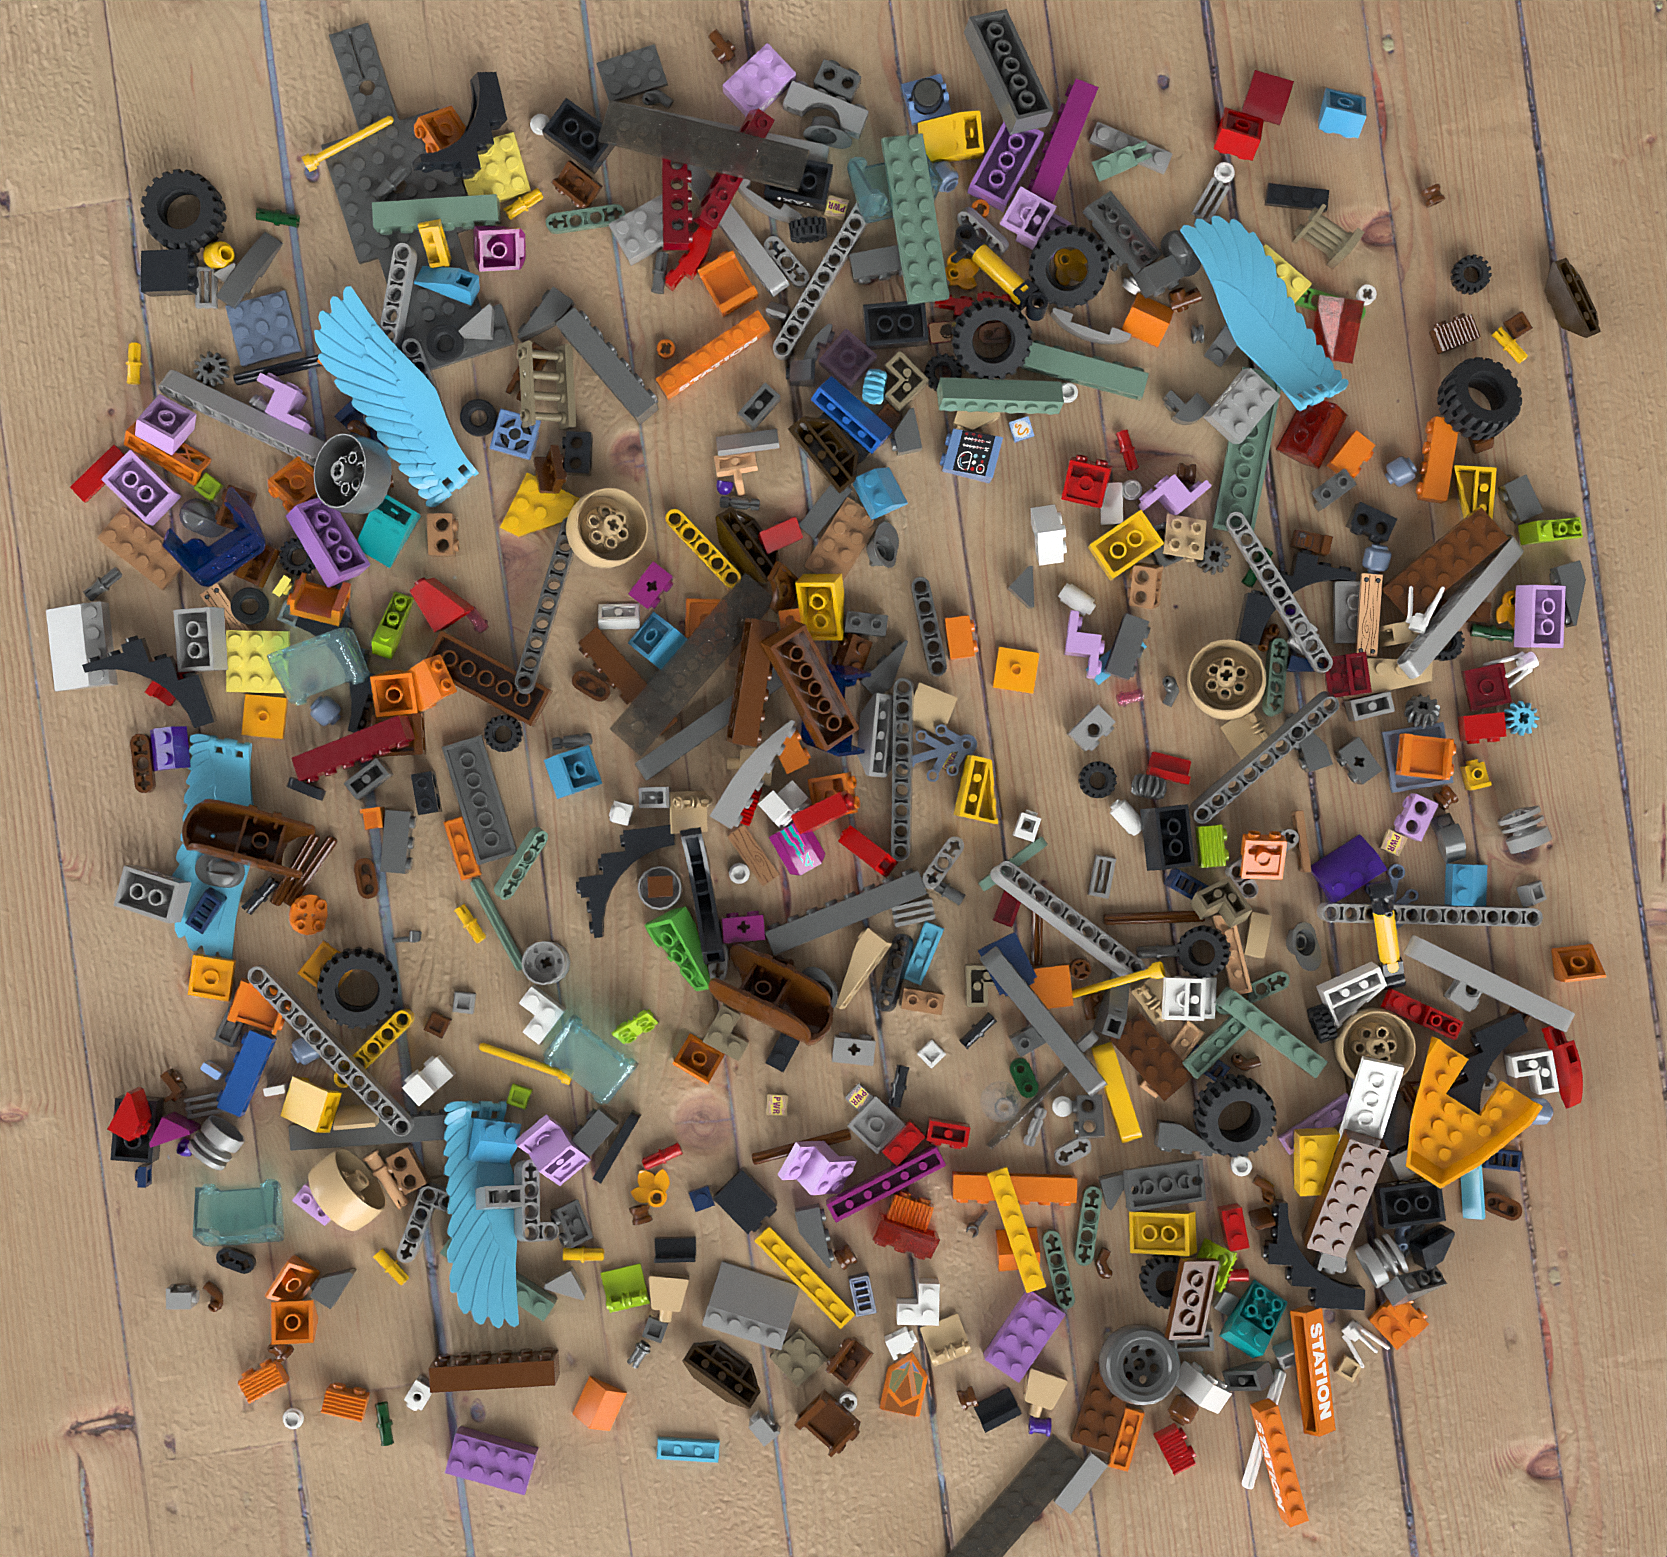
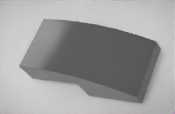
(821, 339)

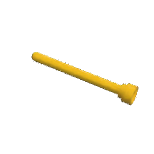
(312, 161)
(1156, 971)
(525, 1061)

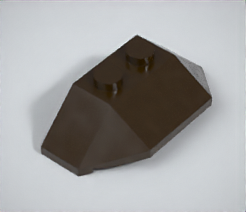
(1571, 300)
(827, 450)
(740, 540)
(723, 1372)

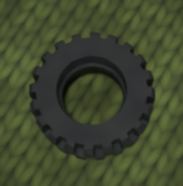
(168, 189)
(1097, 266)
(1014, 354)
(1494, 383)
(357, 1015)
(1252, 1132)

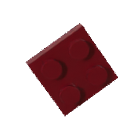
(1486, 686)

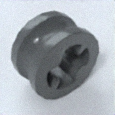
(1197, 334)

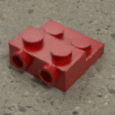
(1086, 481)

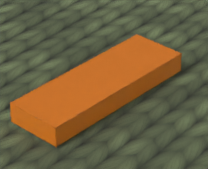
(462, 848)
(1126, 1438)

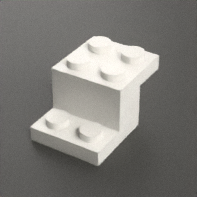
(1189, 998)

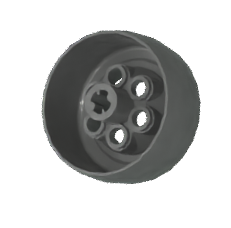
(339, 470)
(1163, 1355)

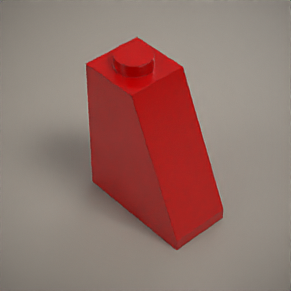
(439, 603)
(823, 812)
(867, 851)

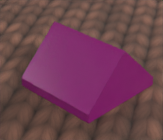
(173, 1127)

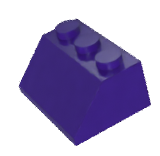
(1347, 868)

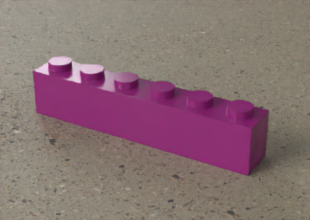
(1064, 140)
(885, 1183)

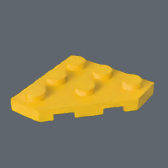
(536, 510)

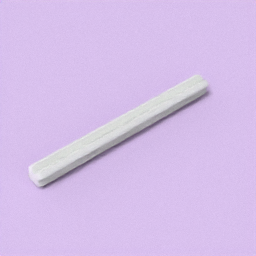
(1256, 1452)

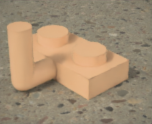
(736, 465)

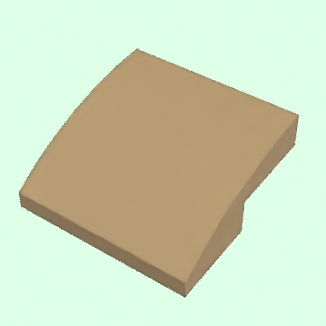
(932, 708)
(355, 1117)

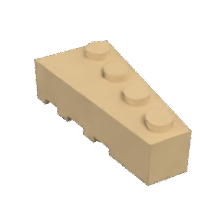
(1387, 675)

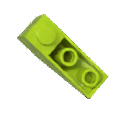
(1550, 531)
(392, 625)

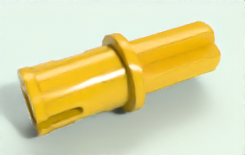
(523, 203)
(1509, 345)
(134, 363)
(470, 923)
(583, 1254)
(391, 1267)

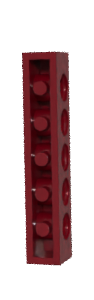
(725, 186)
(673, 238)

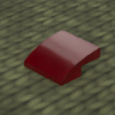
(1267, 97)
(1348, 675)

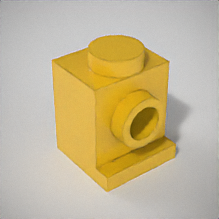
(1470, 780)

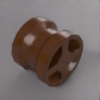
(1432, 195)
(1186, 473)
(1445, 797)
(1082, 971)
(640, 1214)
(845, 1256)
(281, 1351)
(967, 1398)

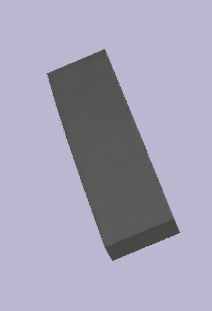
(249, 270)

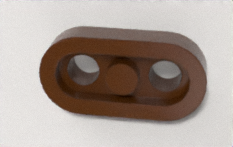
(998, 333)
(591, 686)
(364, 878)
(1500, 1206)

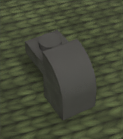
(1221, 347)
(1186, 413)
(1450, 838)

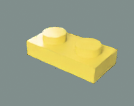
(283, 586)

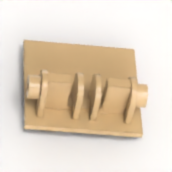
(1184, 537)
(1246, 732)
(689, 810)
(1150, 997)
(946, 1340)

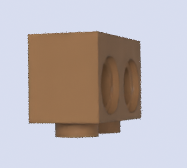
(436, 536)
(1151, 587)
(922, 1000)
(412, 1167)

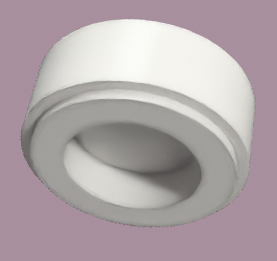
(1241, 1165)

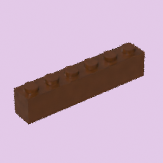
(615, 666)

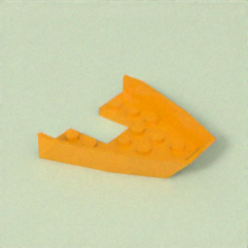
(1448, 1136)

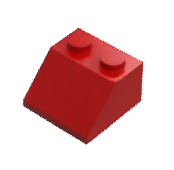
(1238, 134)
(132, 1116)

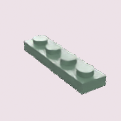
(1214, 1046)

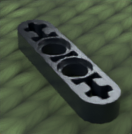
(891, 971)
(616, 1146)

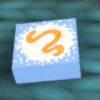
(1021, 429)
(213, 1070)

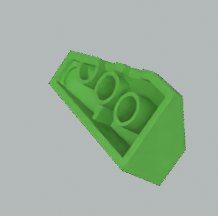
(679, 938)

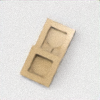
(1257, 935)

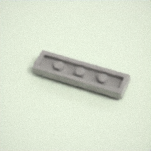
(1114, 140)

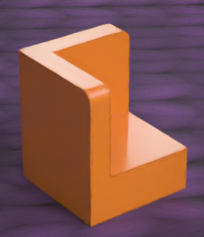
(373, 817)

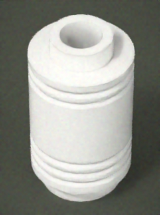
(1077, 599)
(1126, 816)

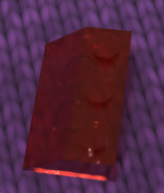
(1338, 326)
(1312, 433)
(905, 1237)

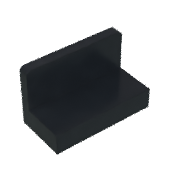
(675, 1249)
(997, 1409)

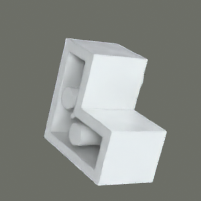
(1048, 534)
(784, 804)
(546, 1013)
(1537, 1065)
(425, 1083)
(923, 1309)
(1202, 1389)

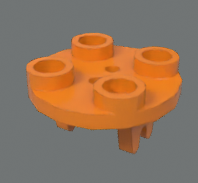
(307, 905)

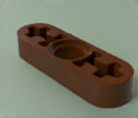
(135, 758)

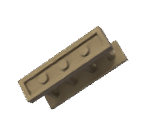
(1328, 236)
(565, 385)

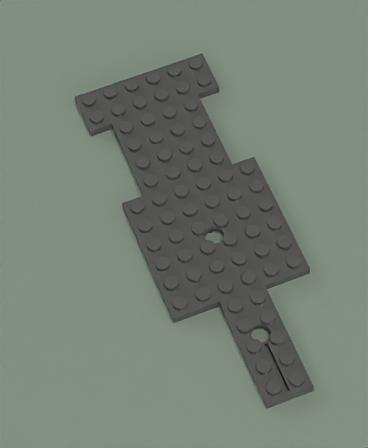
(362, 169)

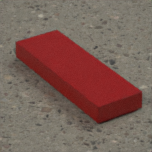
(90, 482)

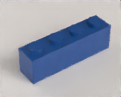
(851, 414)
(246, 1072)

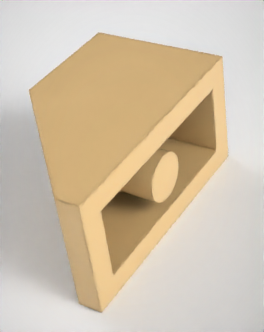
(974, 420)

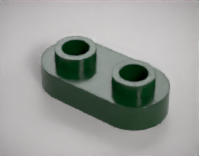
(1023, 1078)

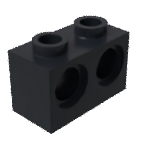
(583, 453)
(1372, 518)
(426, 793)

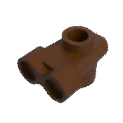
(723, 50)
(1181, 299)

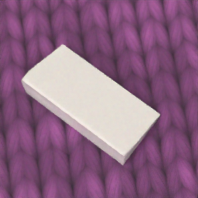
(1112, 505)
(618, 616)

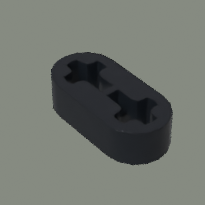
(305, 788)
(234, 1264)

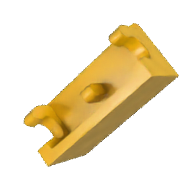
(435, 243)

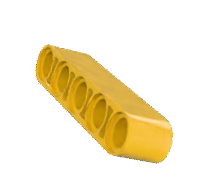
(696, 541)
(381, 1040)
(1117, 1092)

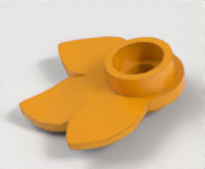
(1073, 268)
(964, 272)
(1506, 610)
(649, 1185)

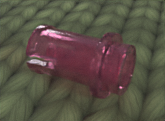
(477, 621)
(1129, 697)

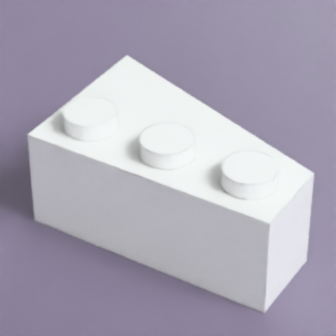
(1350, 991)

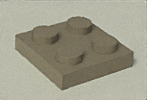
(798, 1357)

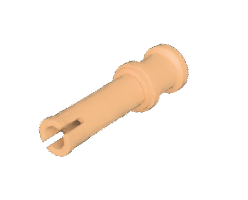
(380, 1170)

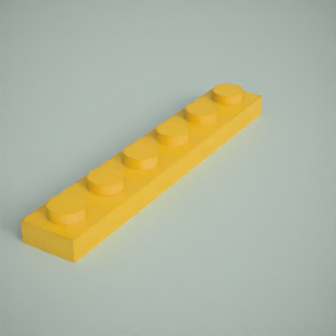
(1016, 1229)
(804, 1277)

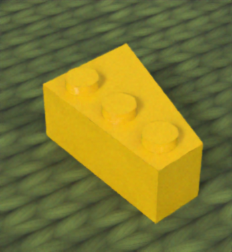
(1475, 487)
(976, 791)
(1312, 1158)

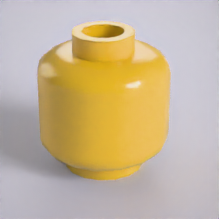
(218, 255)

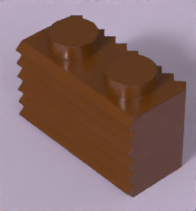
(1454, 334)

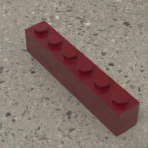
(353, 748)

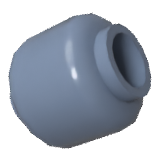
(948, 175)
(1400, 471)
(1376, 558)
(325, 710)
(303, 1051)
(1546, 1112)

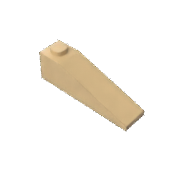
(865, 957)

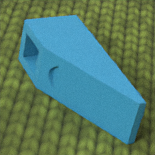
(450, 282)

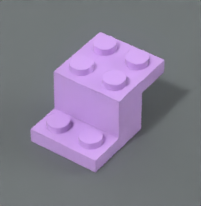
(1031, 218)
(286, 402)
(1173, 494)
(1084, 644)
(552, 1150)
(817, 1167)

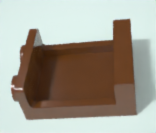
(416, 746)
(829, 1422)

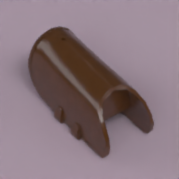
(243, 834)
(776, 996)

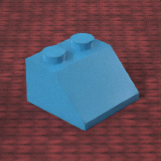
(1342, 113)
(879, 492)
(657, 640)
(572, 771)
(1465, 885)
(493, 1141)

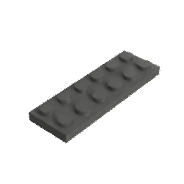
(479, 800)

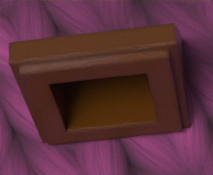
(1481, 445)
(1261, 1218)

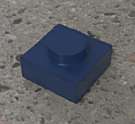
(143, 1175)
(701, 1198)

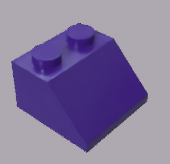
(170, 748)

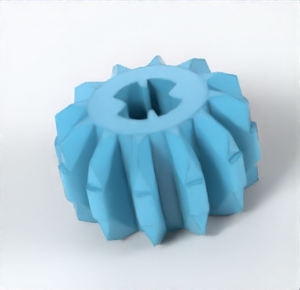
(874, 386)
(1527, 722)

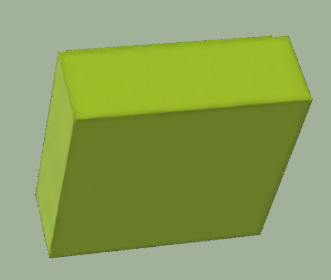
(208, 487)
(519, 1096)

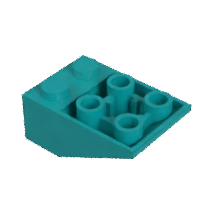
(387, 530)
(1254, 1320)

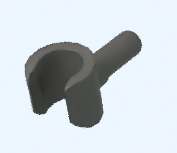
(414, 936)
(977, 1223)

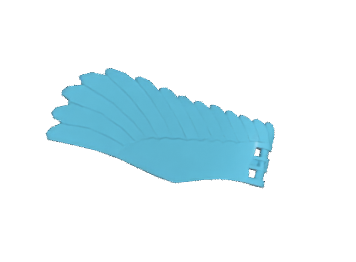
(1260, 312)
(393, 396)
(224, 779)
(482, 1240)

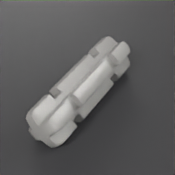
(1035, 1126)

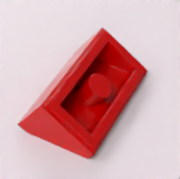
(780, 535)

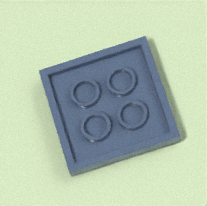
(264, 328)
(1390, 744)

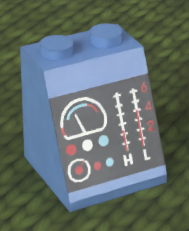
(971, 455)

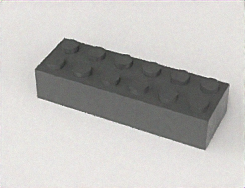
(1008, 71)
(605, 363)

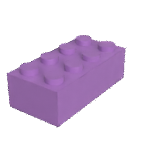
(1004, 166)
(328, 541)
(1024, 1334)
(491, 1460)

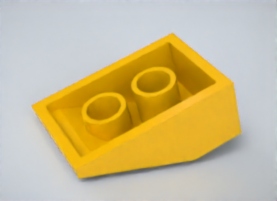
(1125, 545)
(821, 605)
(1163, 1232)

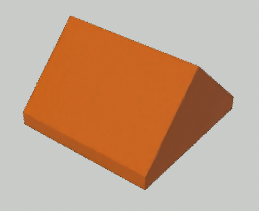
(1147, 320)
(394, 693)
(1576, 963)
(698, 1058)
(1005, 1255)
(293, 1281)
(293, 1322)
(599, 1404)

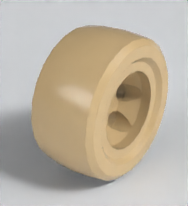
(623, 514)
(1215, 656)
(1373, 1019)
(346, 1190)

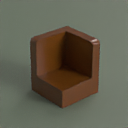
(660, 886)

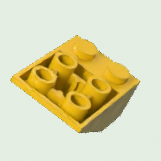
(953, 137)

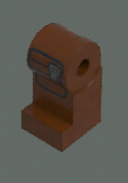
(1313, 542)

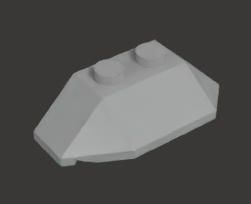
(877, 735)

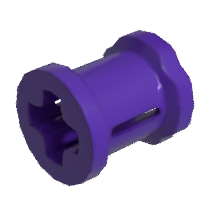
(1039, 1425)

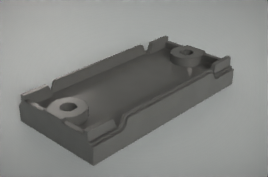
(1122, 233)
(1164, 1184)

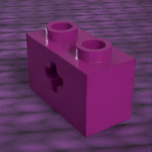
(653, 574)
(753, 933)

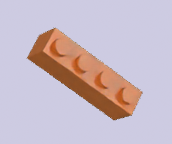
(1437, 461)

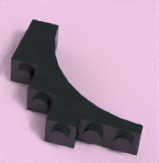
(486, 115)
(1304, 571)
(136, 658)
(360, 693)
(599, 887)
(703, 895)
(1489, 1041)
(1324, 1291)

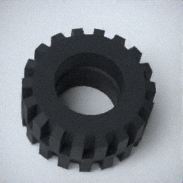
(1186, 956)
(1151, 1272)

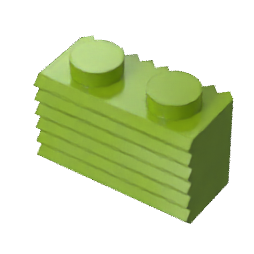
(1211, 845)

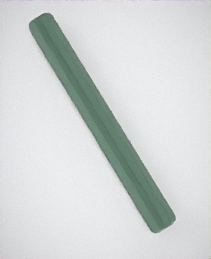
(497, 923)

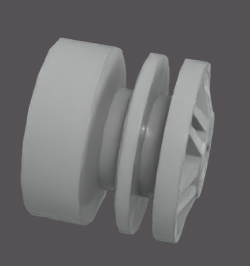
(1524, 829)
(659, 903)
(537, 971)
(216, 1142)
(1381, 1260)

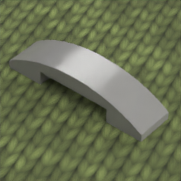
(785, 214)
(1064, 318)

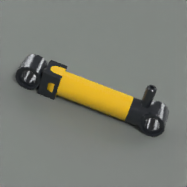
(1022, 292)
(1389, 957)

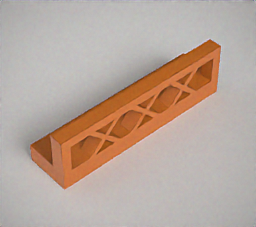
(178, 463)

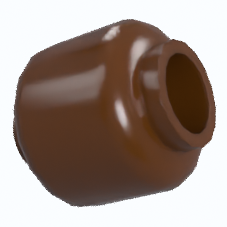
(1183, 1409)

